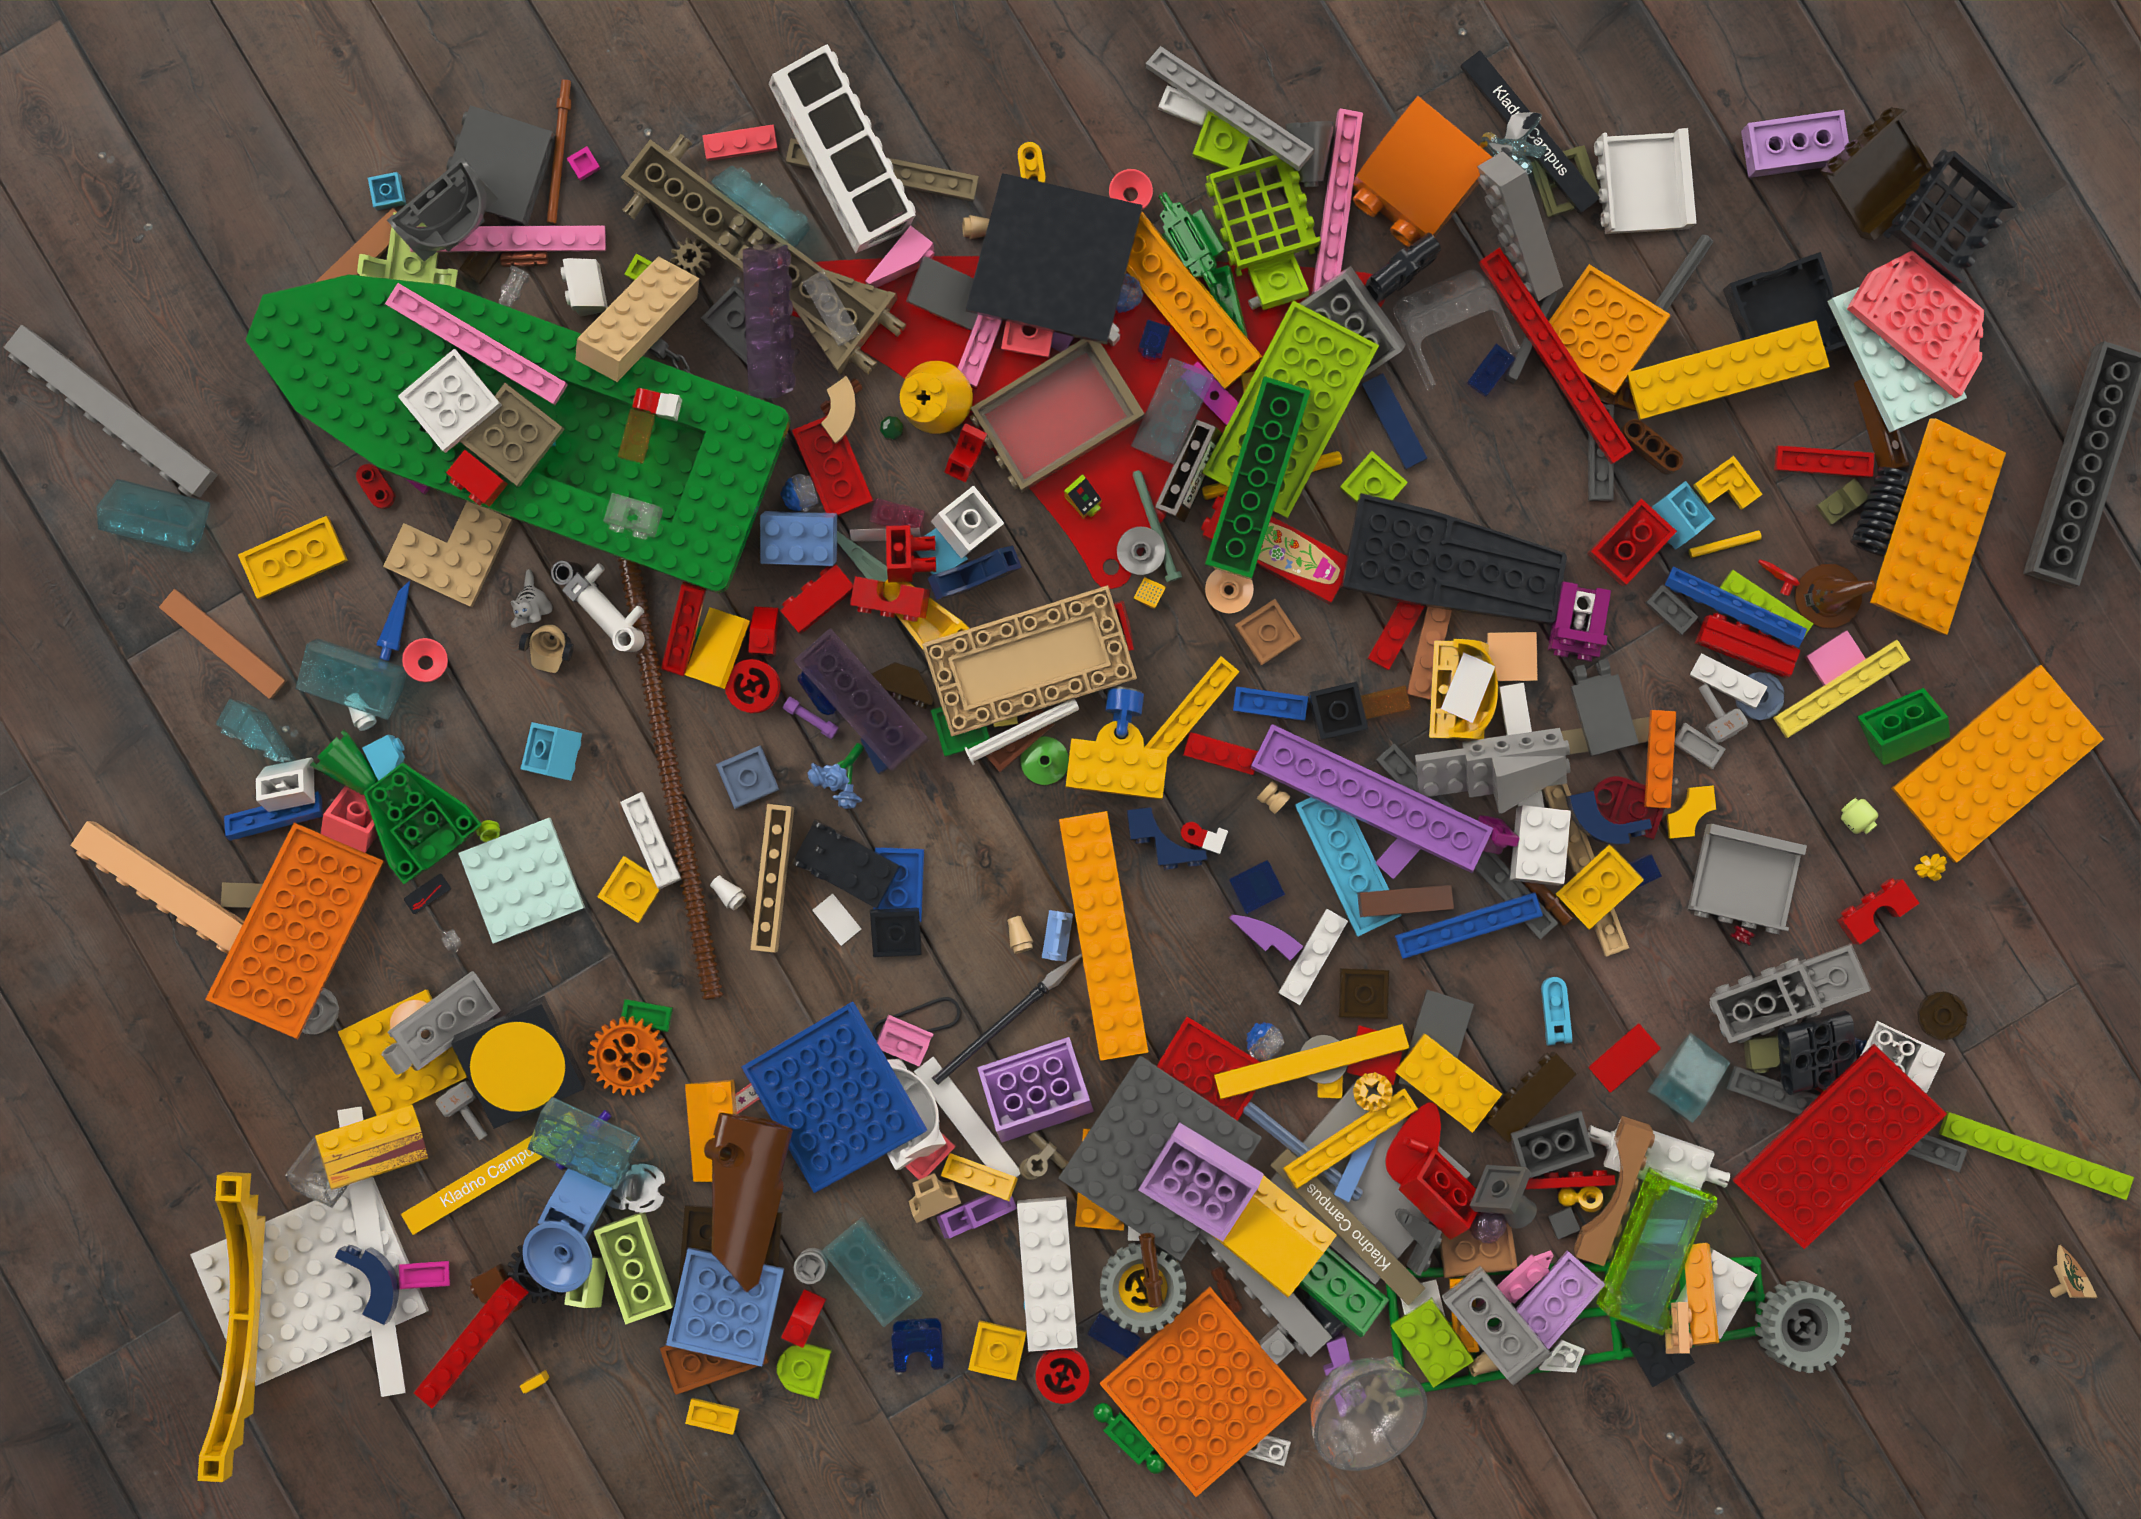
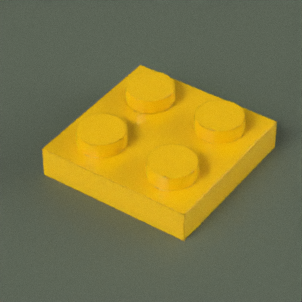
(630, 889)
(997, 1350)

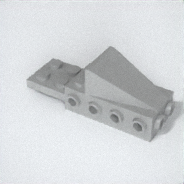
(1502, 766)
(1787, 993)

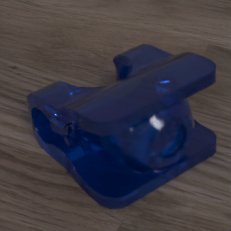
(917, 1336)

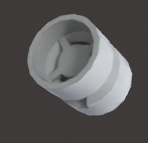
(810, 1266)

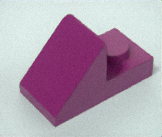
(1500, 836)

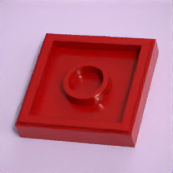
(1382, 1065)

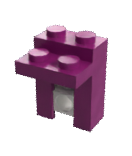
(1582, 643)

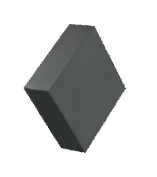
(1563, 1222)

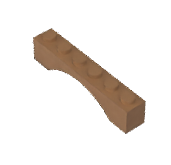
(1597, 1236)

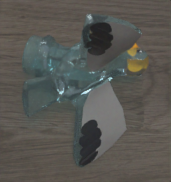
(1514, 141)

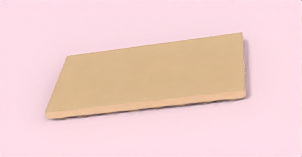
(1029, 660)

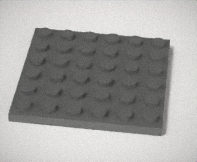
(1129, 1140)

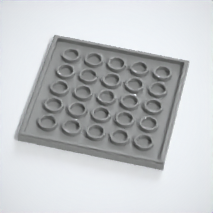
(1380, 1192)

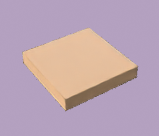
(1514, 655)

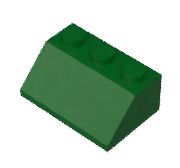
(1904, 726)

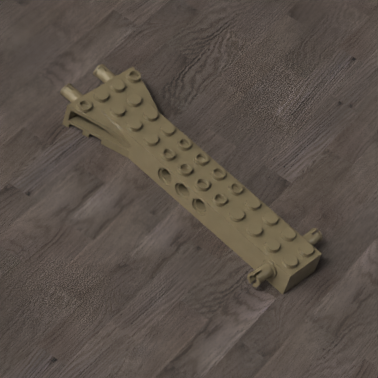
(728, 229)

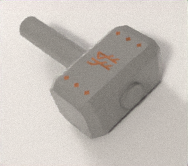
(1726, 724)
(457, 1100)

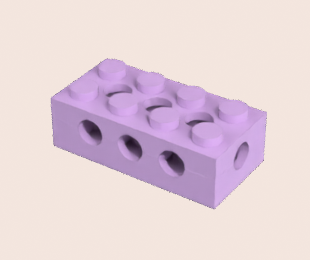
(1782, 132)

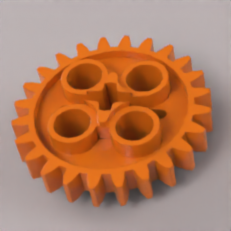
(611, 1068)

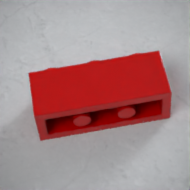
(817, 598)

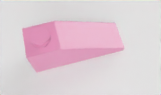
(902, 258)

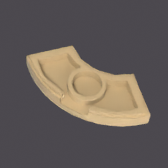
(842, 410)

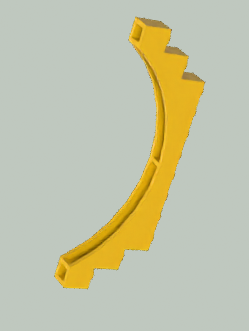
(237, 1386)

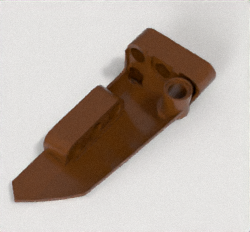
(745, 1191)

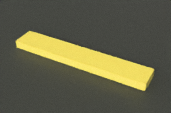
(1841, 688)

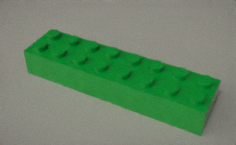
(1257, 477)

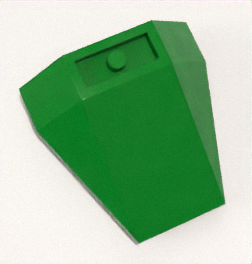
(417, 821)

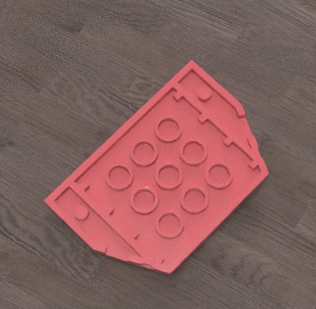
(1923, 319)

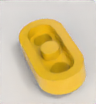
(1031, 167)

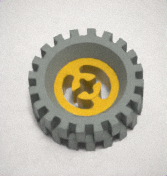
(1118, 1298)

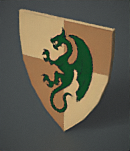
(2071, 1277)

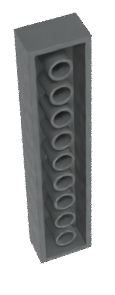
(2086, 466)

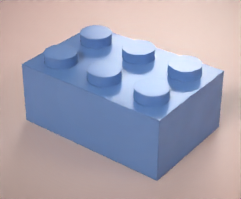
(798, 538)

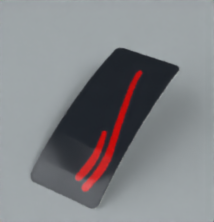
(427, 893)

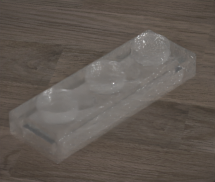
(830, 308)

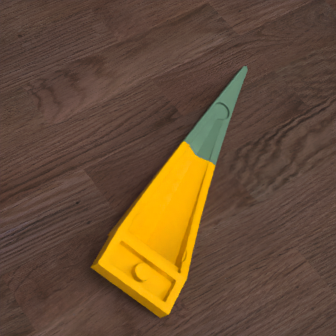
(938, 620)

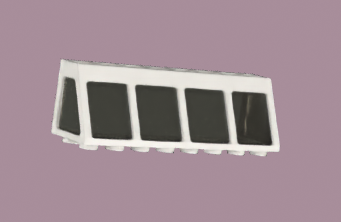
(842, 149)

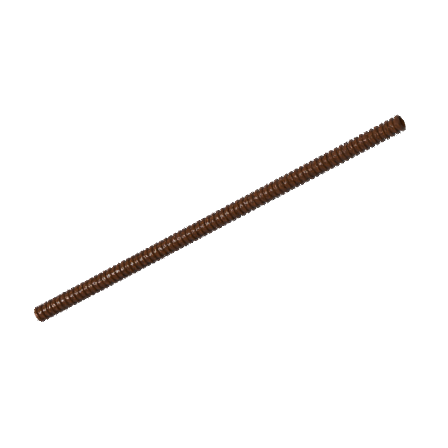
(672, 785)

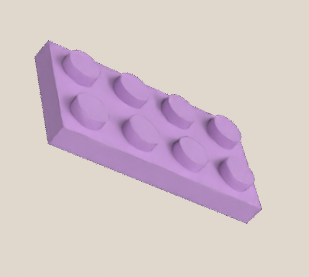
(1559, 1298)

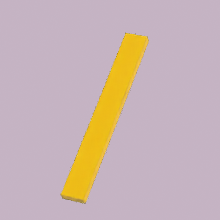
(1311, 1061)

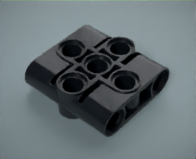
(1403, 267)
(1816, 1051)

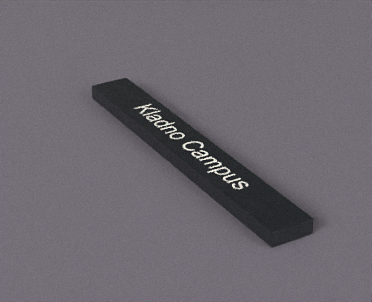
(1553, 161)

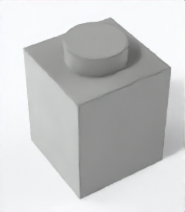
(1276, 1344)

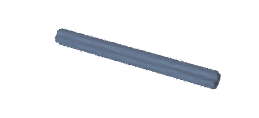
(1292, 1142)

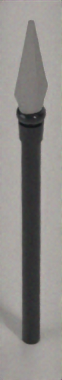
(1051, 980)

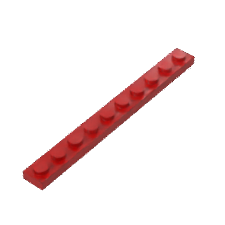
(1555, 355)

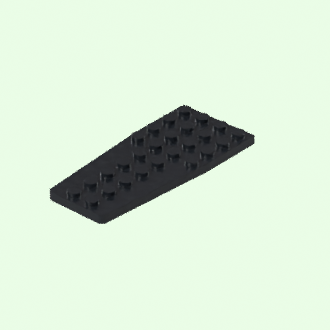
(1450, 563)

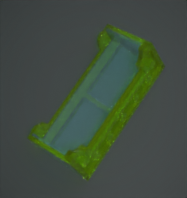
(1654, 1250)

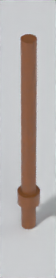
(563, 106)

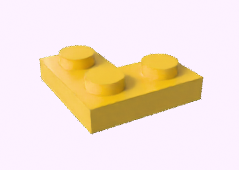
(1730, 478)

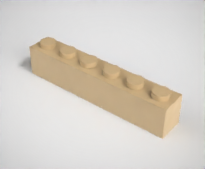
(772, 878)

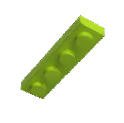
(1745, 589)

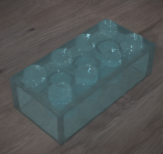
(583, 1143)
(872, 1271)

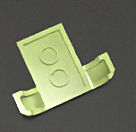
(405, 265)

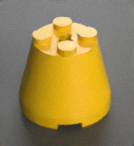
(949, 397)

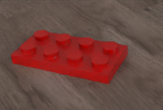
(832, 469)

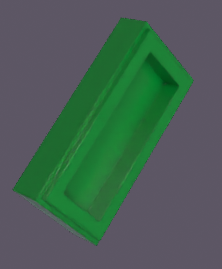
(656, 1014)

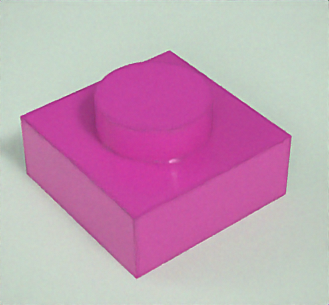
(583, 163)

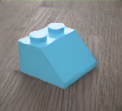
(1684, 513)
(551, 751)

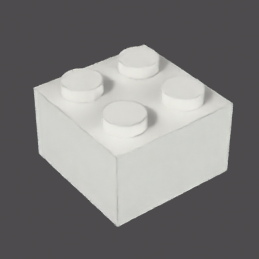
(967, 522)

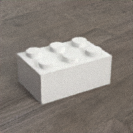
(1541, 846)
(1730, 1287)

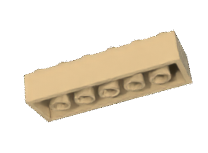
(637, 319)

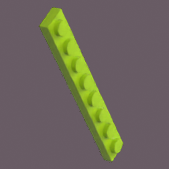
(2036, 1155)

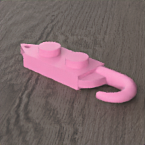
(1524, 1277)

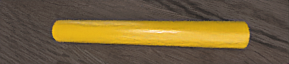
(1724, 544)

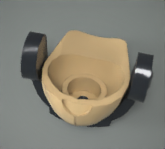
(547, 647)

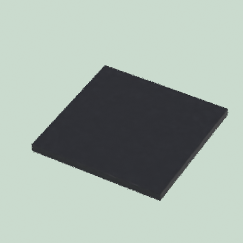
(1054, 258)

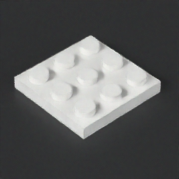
(449, 400)

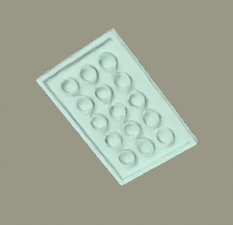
(1895, 383)

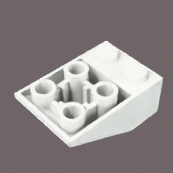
(1910, 1055)

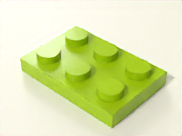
(1432, 1342)

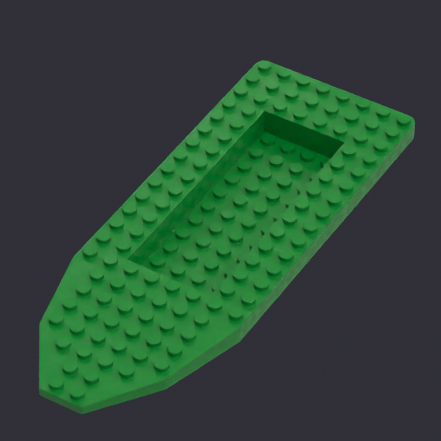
(351, 356)

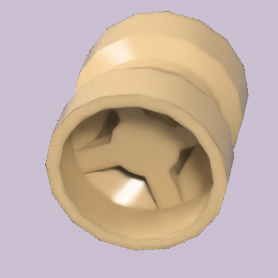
(1273, 797)

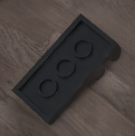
(846, 863)

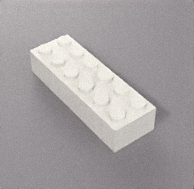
(1047, 1274)

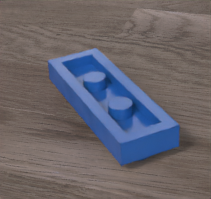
(1270, 703)

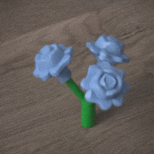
(836, 778)

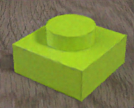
(636, 267)

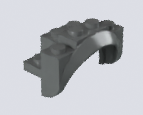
(444, 211)

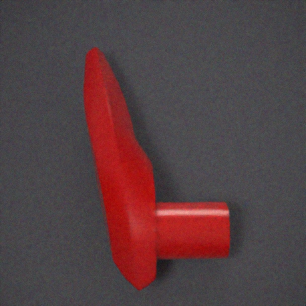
(1780, 574)

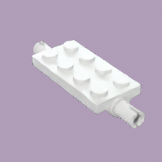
(1667, 1155)

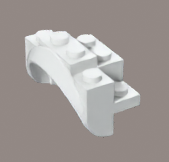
(927, 1109)

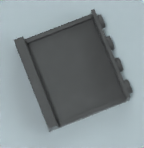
(507, 158)

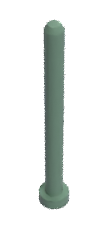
(1155, 525)

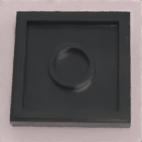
(895, 932)

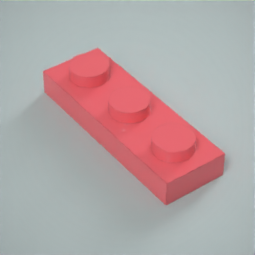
(740, 142)

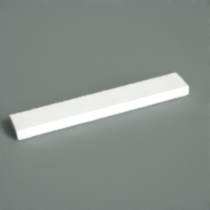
(1516, 722)
(967, 1120)

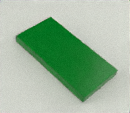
(1344, 1292)

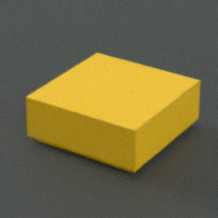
(534, 1382)

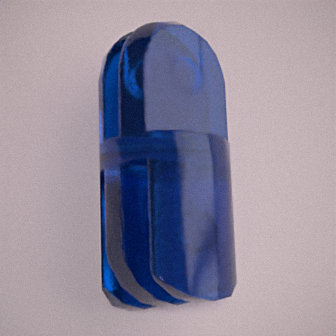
(822, 704)

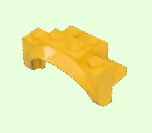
(1445, 663)

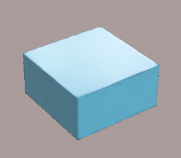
(387, 191)

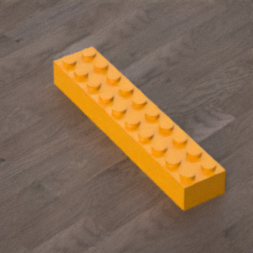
(1103, 935)

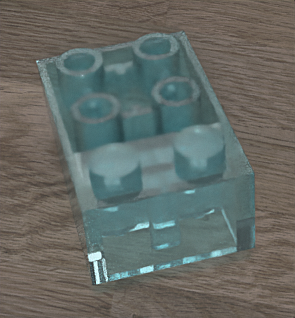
(255, 728)
(1689, 1078)

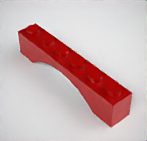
(470, 1342)

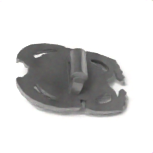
(639, 1189)

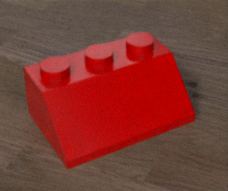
(1440, 1194)

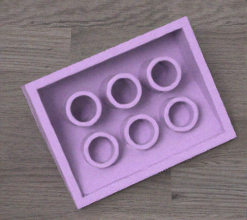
(1201, 1182)

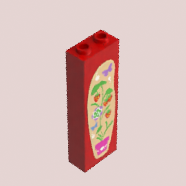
(1293, 557)

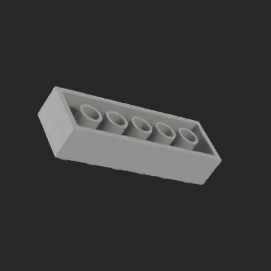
(1519, 224)

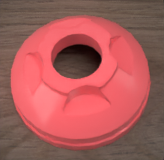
(1132, 179)
(422, 648)

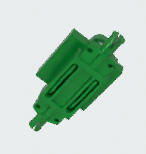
(1191, 239)

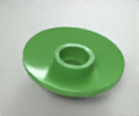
(1053, 770)

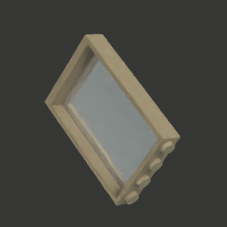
(1056, 413)

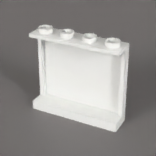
(1645, 182)

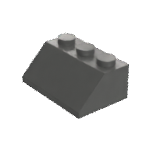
(1552, 1144)

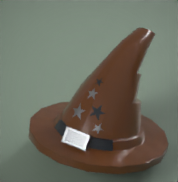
(1830, 595)

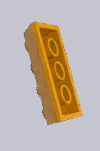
(704, 1104)

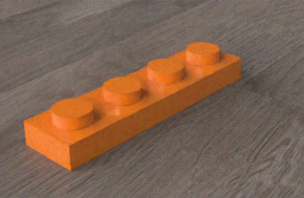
(1660, 759)

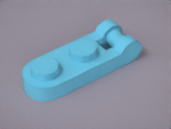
(1556, 1011)

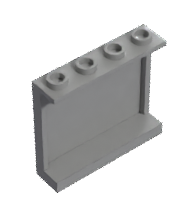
(1745, 878)

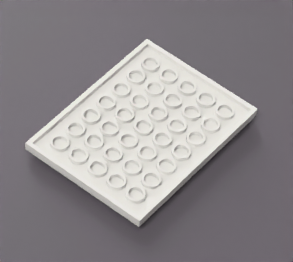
(307, 1295)

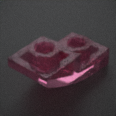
(893, 514)

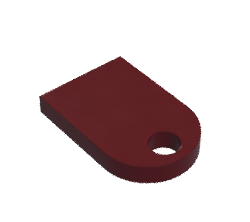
(1627, 803)

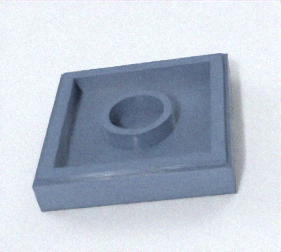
(747, 777)

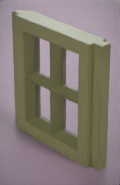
(1545, 188)

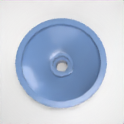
(550, 1263)

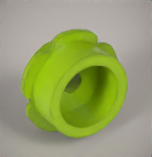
(488, 831)

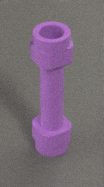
(793, 707)

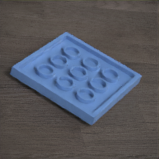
(718, 1315)

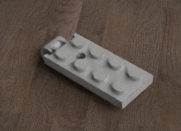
(448, 1014)

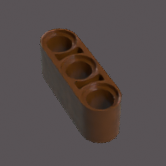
(1663, 449)

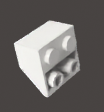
(584, 285)
(286, 785)

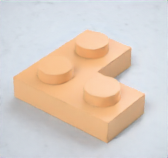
(1678, 1338)

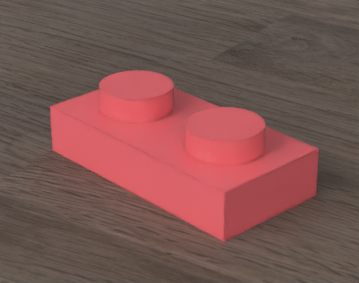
(925, 1165)

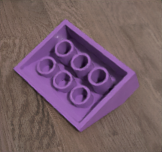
(1035, 1089)

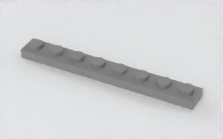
(1229, 108)

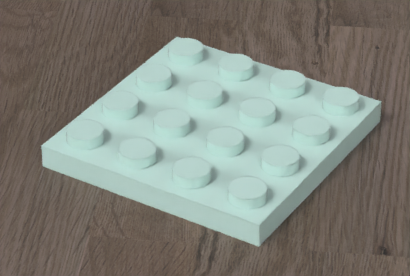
(521, 880)

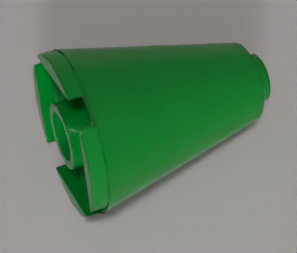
(346, 764)

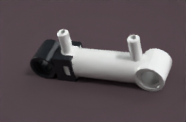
(584, 590)

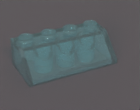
(760, 204)
(1172, 410)
(153, 515)
(351, 678)

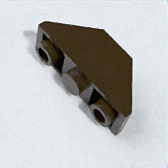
(904, 682)

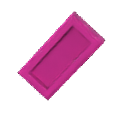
(423, 1275)

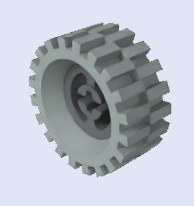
(1820, 1338)

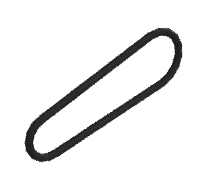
(920, 1007)

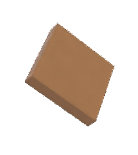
(1268, 632)

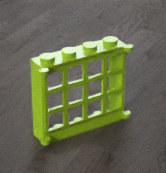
(1296, 202)

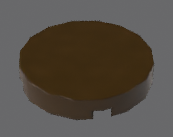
(1942, 1015)

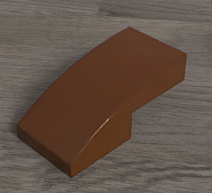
(1622, 399)

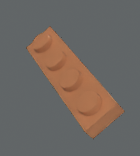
(1433, 629)

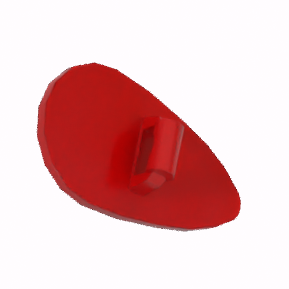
(1413, 1141)

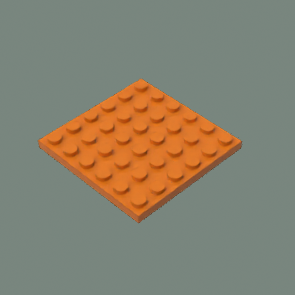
(1203, 1391)

